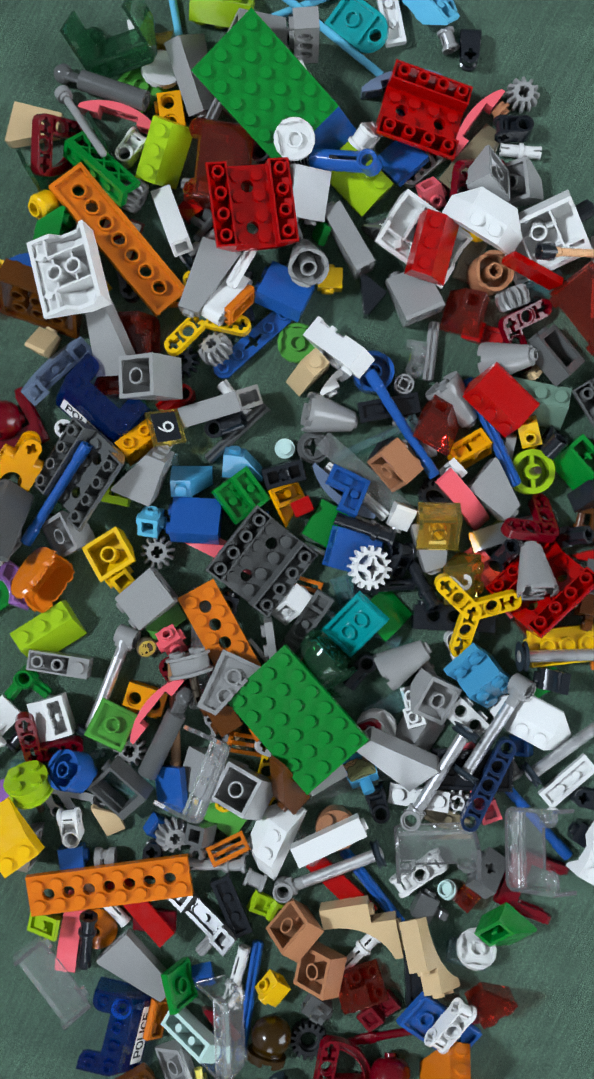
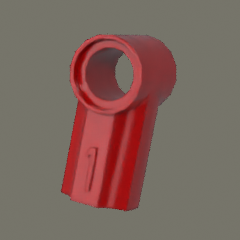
(174, 404)

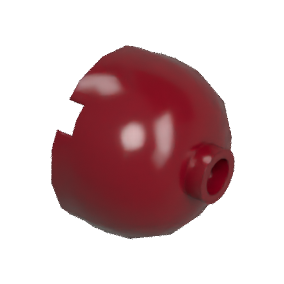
(10, 419)
(390, 1067)

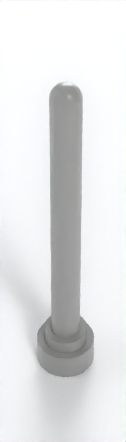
(65, 97)

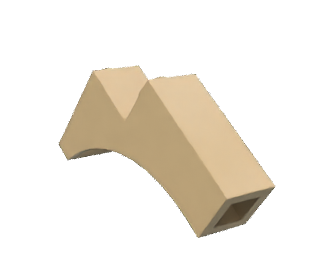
(360, 915)
(424, 959)

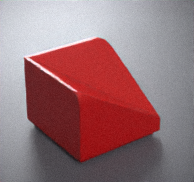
(189, 210)
(302, 506)

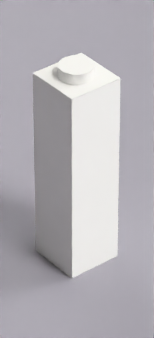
(172, 221)
(329, 840)

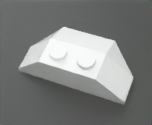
(486, 218)
(536, 722)
(272, 838)

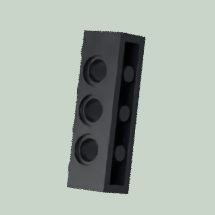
(421, 621)

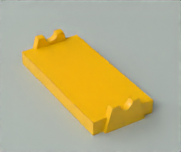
(560, 638)

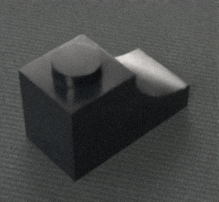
(552, 680)

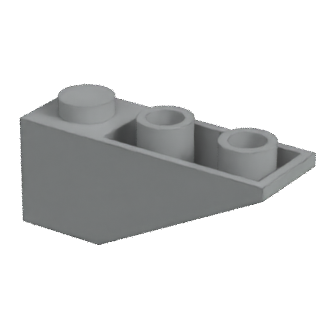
(60, 663)

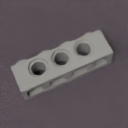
(304, 33)

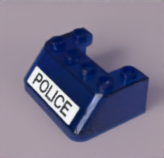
(84, 401)
(123, 1040)

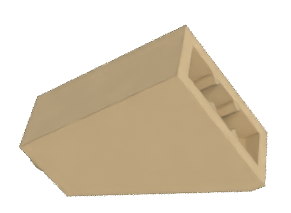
(20, 124)
(308, 371)

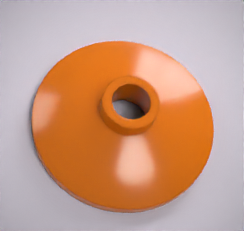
(107, 927)

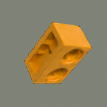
(175, 113)
(135, 443)
(471, 448)
(145, 692)

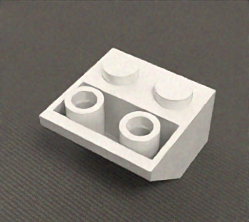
(53, 717)

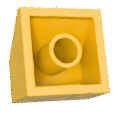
(109, 553)

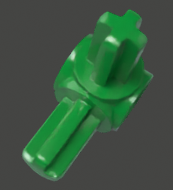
(20, 683)

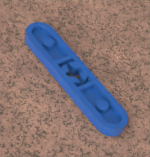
(268, 328)

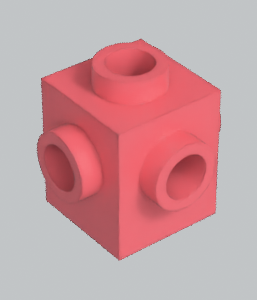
(432, 192)
(171, 640)

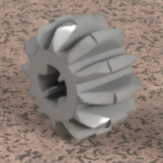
(524, 88)
(137, 197)
(512, 298)
(215, 348)
(163, 557)
(137, 753)
(171, 834)

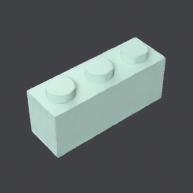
(191, 1035)

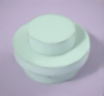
(284, 448)
(447, 889)

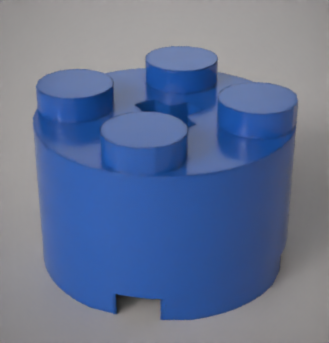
(385, 369)
(71, 771)

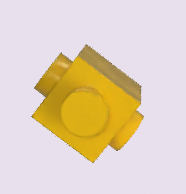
(332, 282)
(530, 433)
(121, 579)
(272, 988)

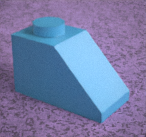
(236, 459)
(190, 480)

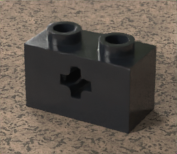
(284, 473)

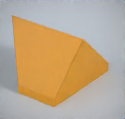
(283, 497)

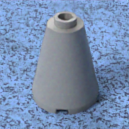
(307, 264)
(509, 355)
(452, 390)
(326, 415)
(535, 574)
(402, 662)

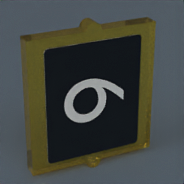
(165, 427)

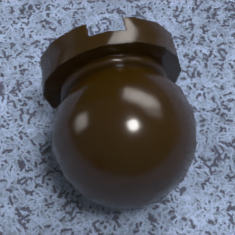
(269, 1042)

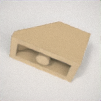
(44, 342)

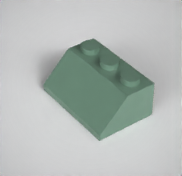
(553, 402)

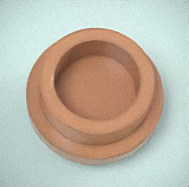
(501, 109)

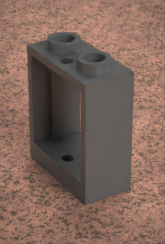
(555, 354)
(113, 798)

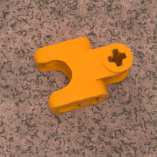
(23, 459)

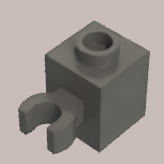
(200, 836)
(426, 905)
(316, 1009)

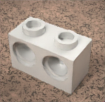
(469, 715)

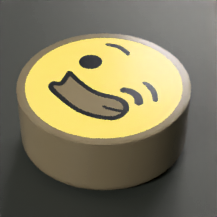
(146, 646)

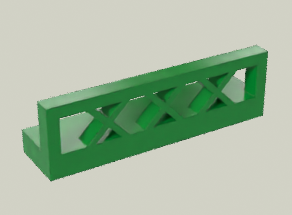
(107, 179)

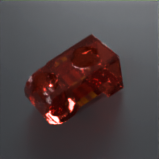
(466, 898)

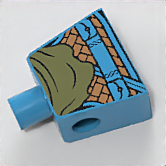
(361, 773)

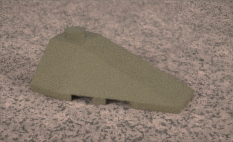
(471, 151)

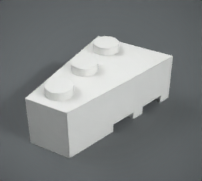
(339, 350)

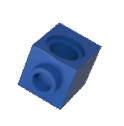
(73, 857)

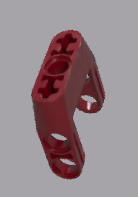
(33, 418)
(527, 909)

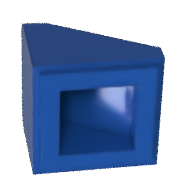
(523, 747)
(152, 824)
(202, 972)

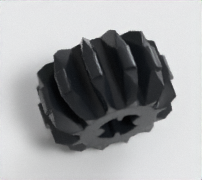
(188, 356)

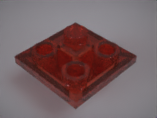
(464, 312)
(437, 425)
(362, 987)
(491, 1002)

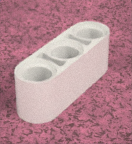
(214, 307)

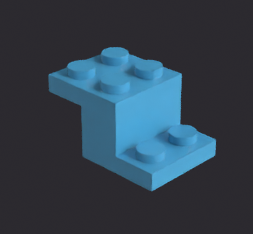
(479, 675)

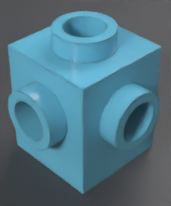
(150, 521)

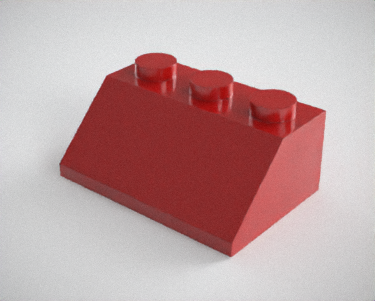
(432, 247)
(500, 399)

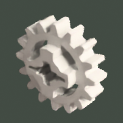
(369, 576)

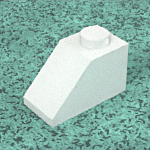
(401, 516)
(292, 604)

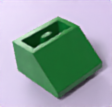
(56, 222)
(576, 462)
(503, 926)

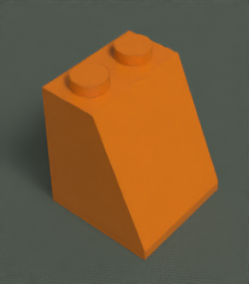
(452, 1065)

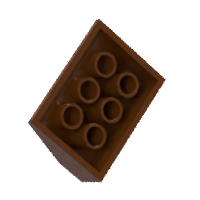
(21, 300)

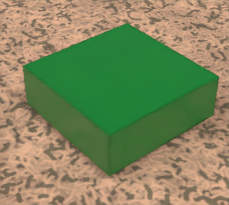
(321, 232)

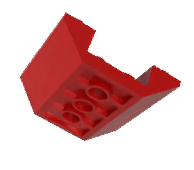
(425, 100)
(267, 206)
(551, 609)

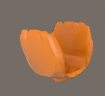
(42, 579)

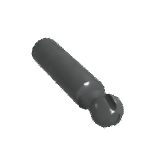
(104, 87)
(166, 734)

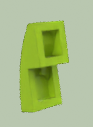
(264, 905)

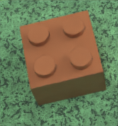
(395, 464)
(294, 930)
(321, 972)

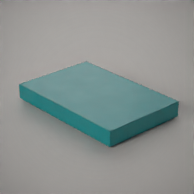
(355, 624)

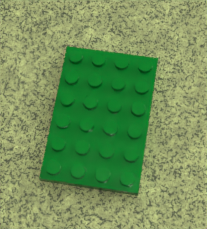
(261, 81)
(297, 719)

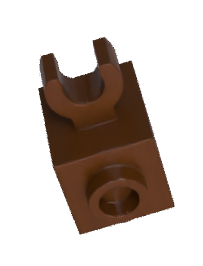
(586, 609)

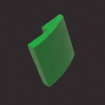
(240, 495)
(321, 522)
(394, 610)

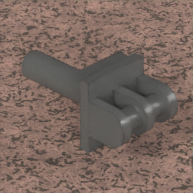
(204, 224)

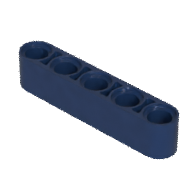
(487, 794)

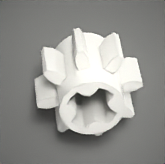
(456, 807)

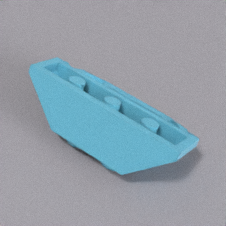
(433, 11)

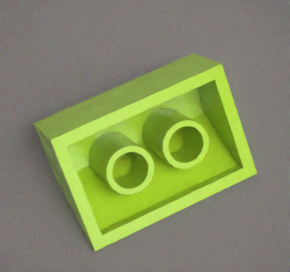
(216, 12)
(164, 152)
(358, 189)
(49, 630)

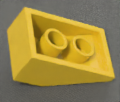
(17, 839)

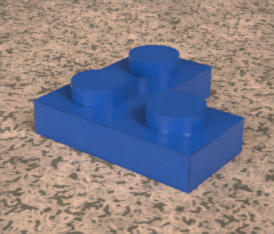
(353, 488)

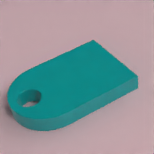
(356, 23)

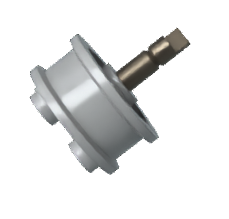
(190, 666)

